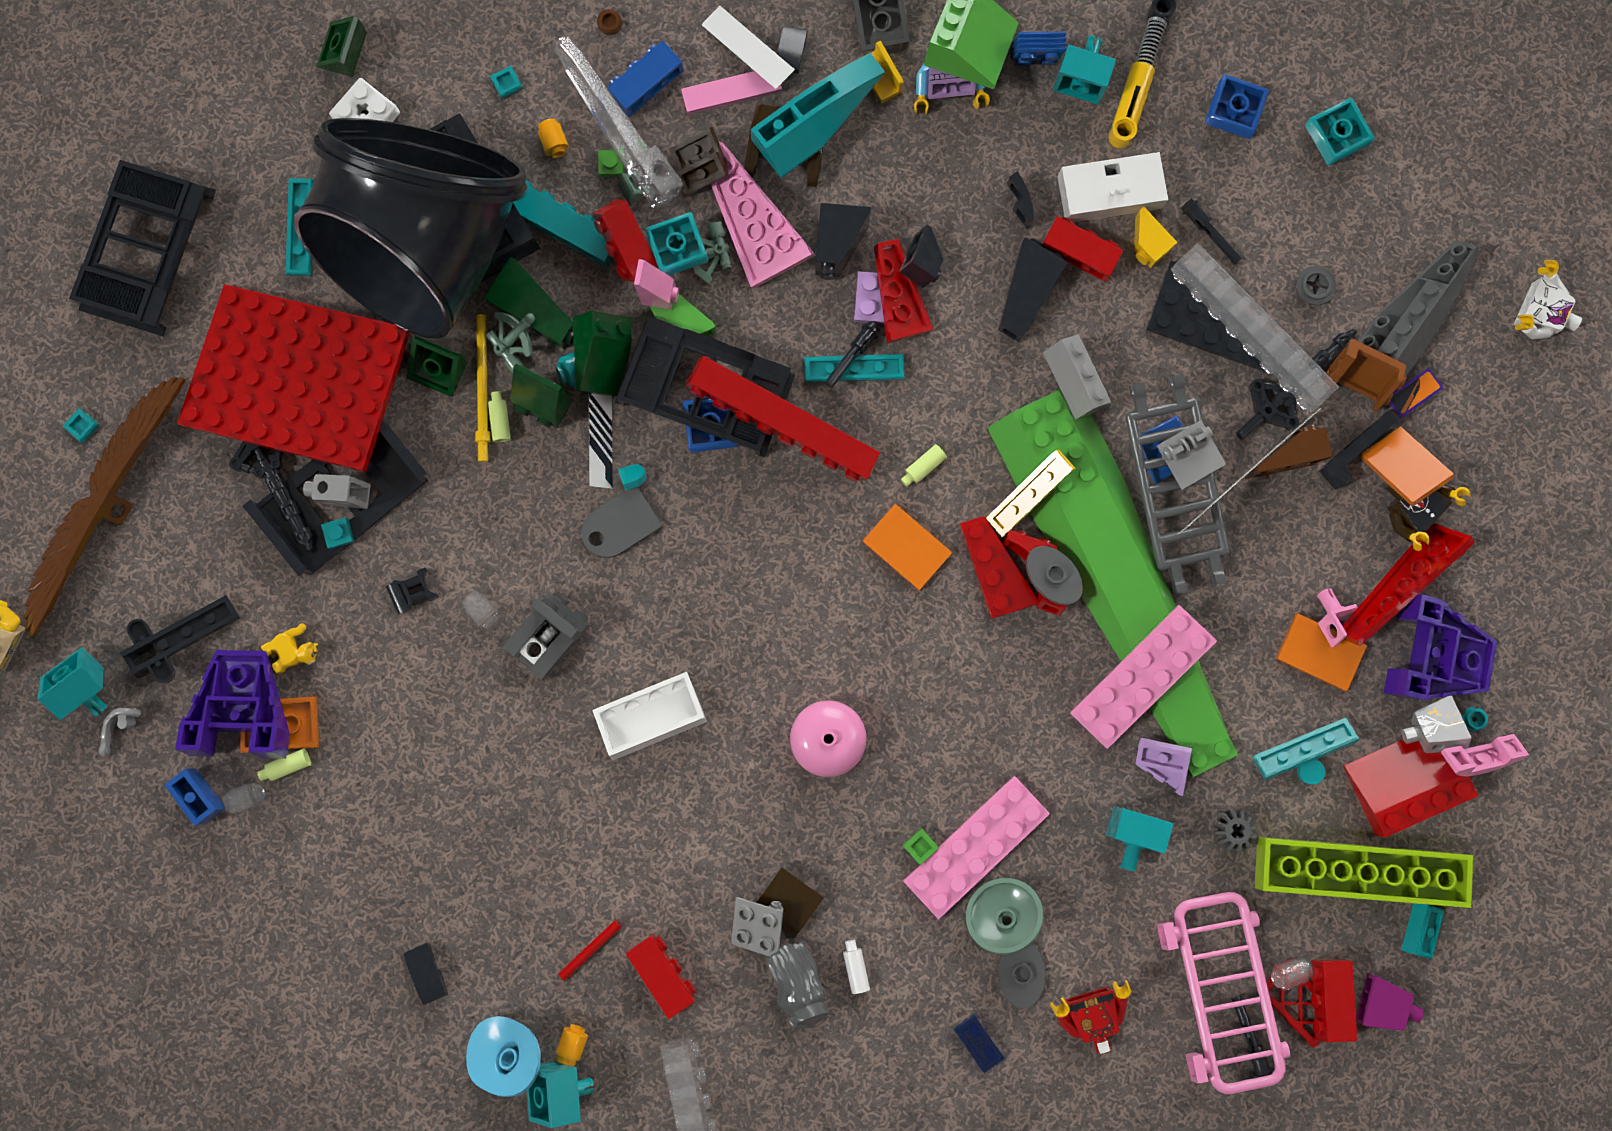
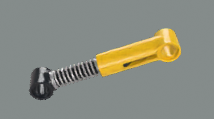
(1141, 74)

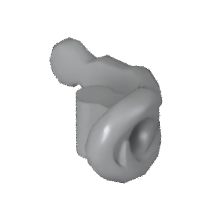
(125, 720)

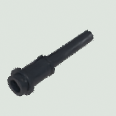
(1202, 221)
(858, 345)
(1260, 1064)

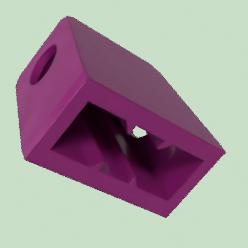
(1386, 1005)

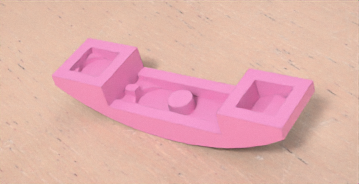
(1485, 758)

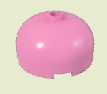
(808, 738)

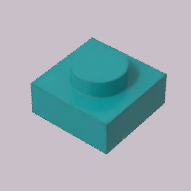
(337, 533)

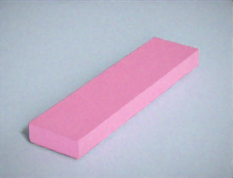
(726, 92)

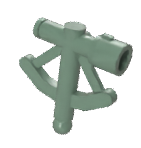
(719, 251)
(503, 344)

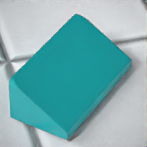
(1423, 930)

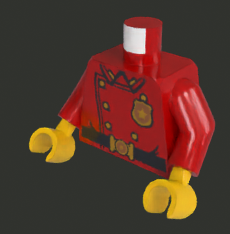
(1094, 1015)

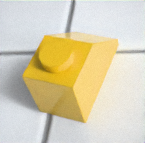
(1151, 239)

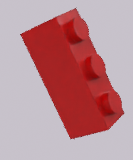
(623, 238)
(1083, 248)
(662, 975)
(1334, 1000)

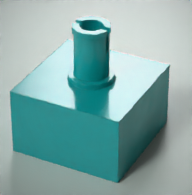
(1084, 72)
(72, 685)
(1138, 832)
(555, 1095)

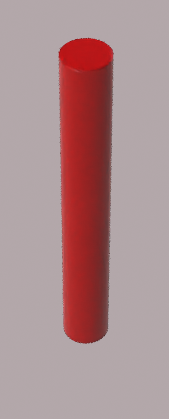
(589, 950)

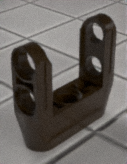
(813, 164)

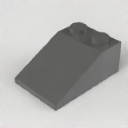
(880, 22)

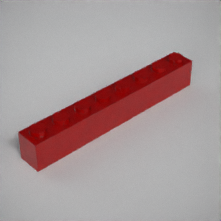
(782, 418)

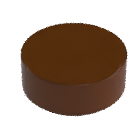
(609, 22)

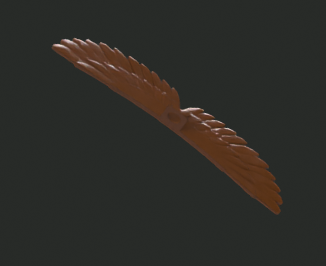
(85, 514)

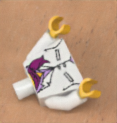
(1547, 306)

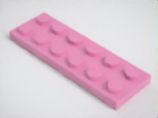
(1143, 676)
(976, 847)

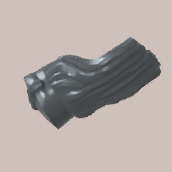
(798, 985)

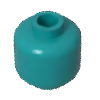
(566, 370)

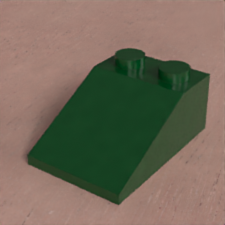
(600, 351)
(538, 397)

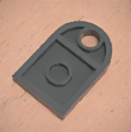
(621, 522)

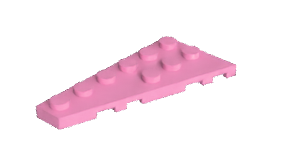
(758, 229)

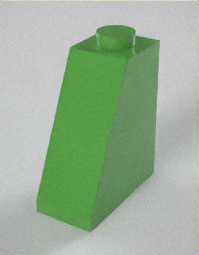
(685, 316)

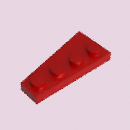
(900, 298)
(997, 574)

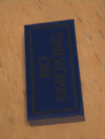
(979, 1043)

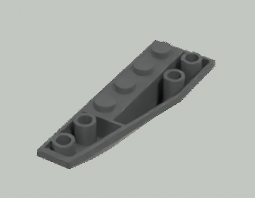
(1417, 312)

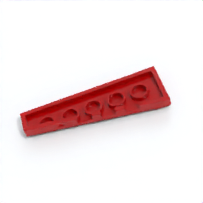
(1406, 580)

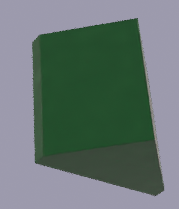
(342, 46)
(435, 366)

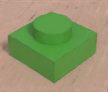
(609, 164)
(920, 846)

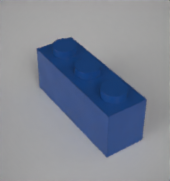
(645, 78)

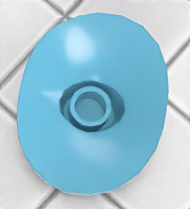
(503, 1057)

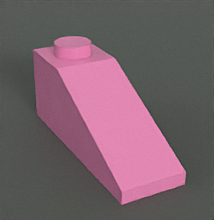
(655, 286)

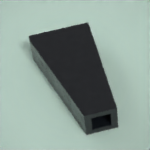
(1030, 284)

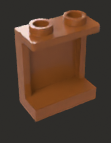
(1368, 372)

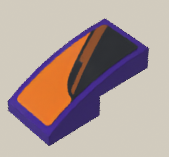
(1415, 392)

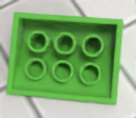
(971, 41)

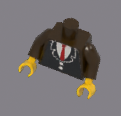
(1414, 521)

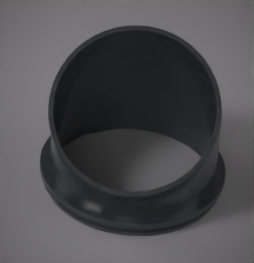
(407, 218)

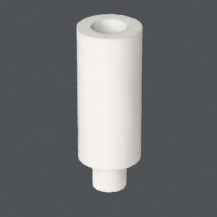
(855, 968)

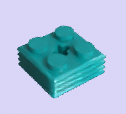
(1340, 117)
(680, 229)

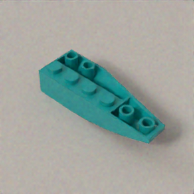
(815, 115)

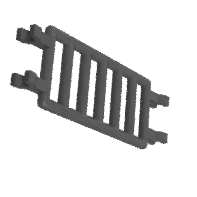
(1174, 564)

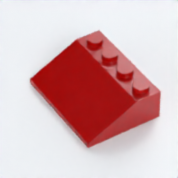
(1405, 786)

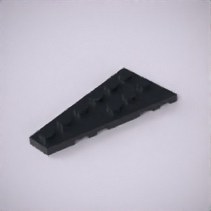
(1189, 322)

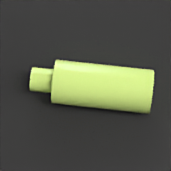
(499, 418)
(924, 465)
(283, 767)

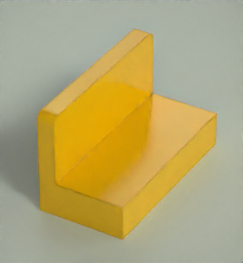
(891, 83)

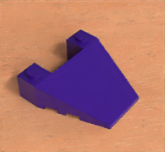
(1446, 654)
(236, 697)

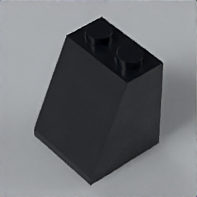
(838, 237)

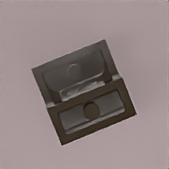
(699, 160)
(795, 897)

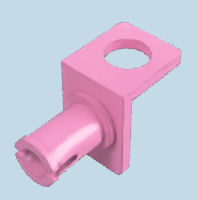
(1334, 615)

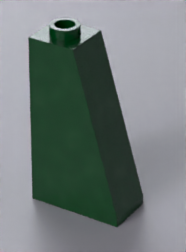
(520, 295)

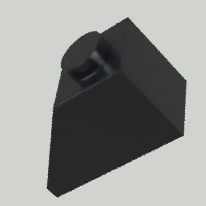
(923, 258)

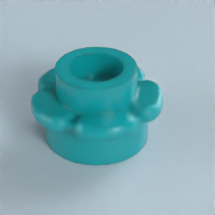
(1481, 719)

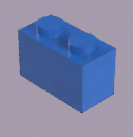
(195, 796)

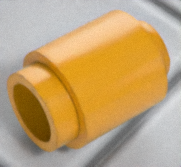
(552, 138)
(571, 1045)

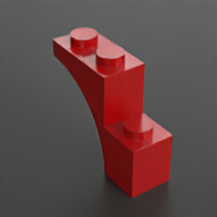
(1022, 544)

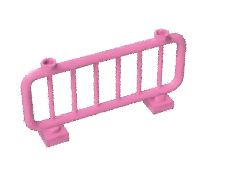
(1200, 1066)

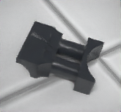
(400, 593)

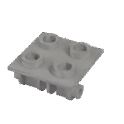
(1191, 454)
(757, 926)

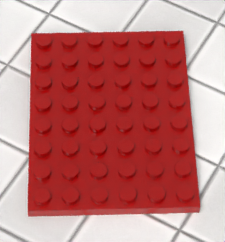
(294, 377)

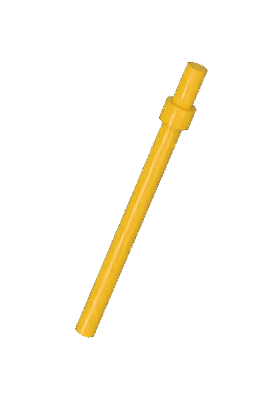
(482, 436)

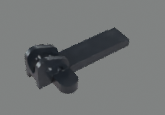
(174, 638)

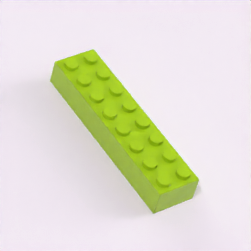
(1364, 872)

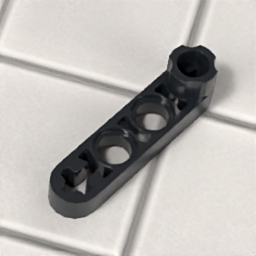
(1335, 470)

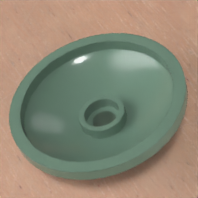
(1001, 901)

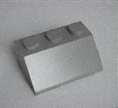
(1077, 377)

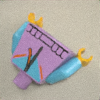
(941, 85)

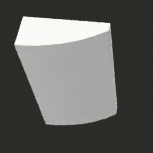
(649, 716)

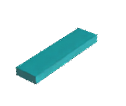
(297, 258)
(861, 369)
(1305, 748)

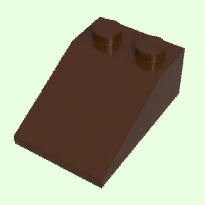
(1302, 450)

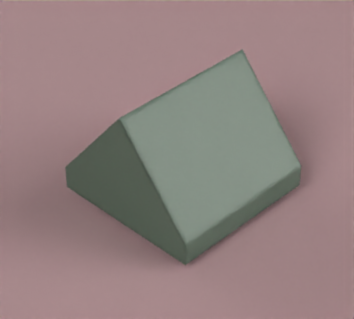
(630, 188)

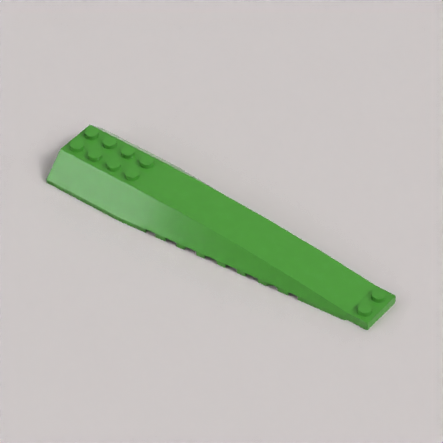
(1104, 538)

